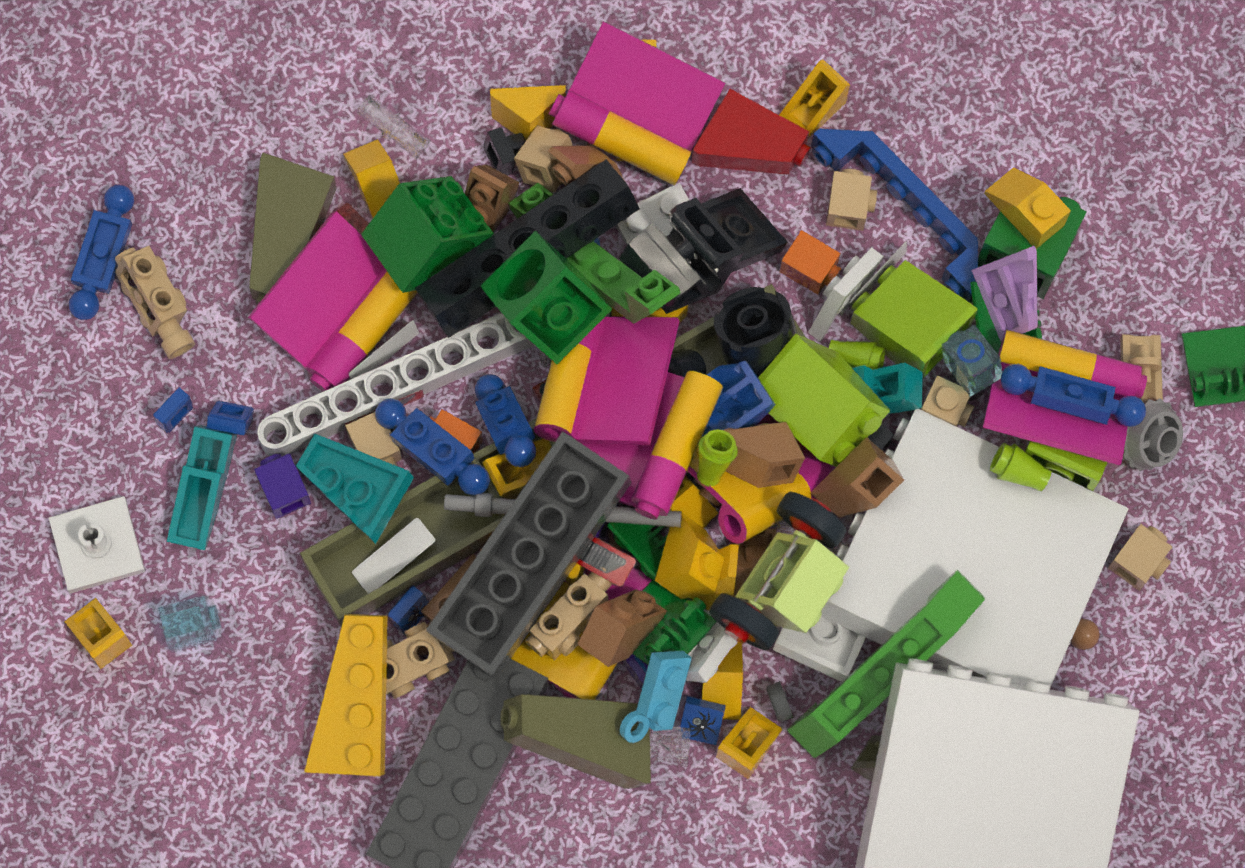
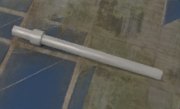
(486, 505)

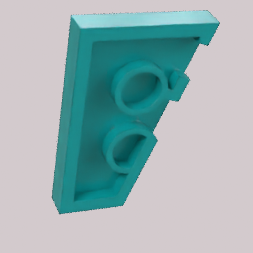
(355, 483)

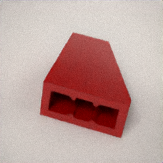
(750, 139)

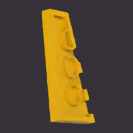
(353, 709)

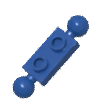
(102, 243)
(1073, 395)
(505, 420)
(432, 446)

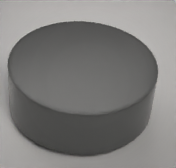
(779, 702)

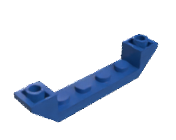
(840, 146)

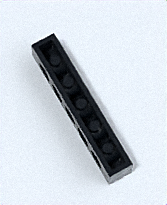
(564, 220)

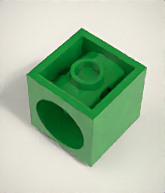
(424, 230)
(1007, 240)
(546, 297)

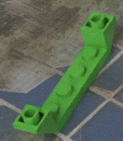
(613, 280)
(871, 682)

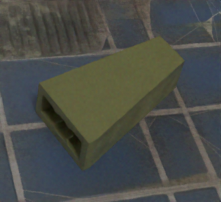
(287, 215)
(579, 736)

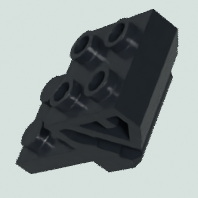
(704, 245)

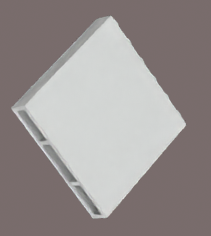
(1019, 546)
(995, 773)

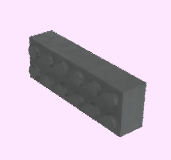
(529, 555)
(453, 772)

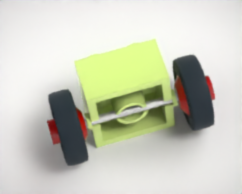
(789, 579)

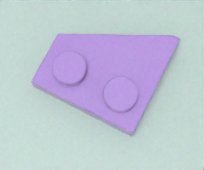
(1010, 291)

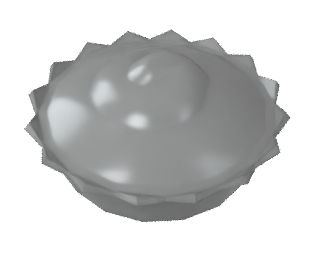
(1155, 438)

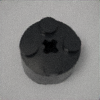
(754, 327)

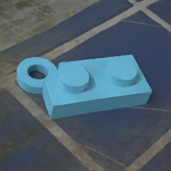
(659, 695)

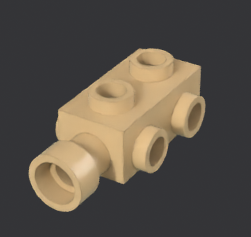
(155, 295)
(568, 617)
(408, 664)

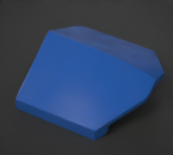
(742, 400)

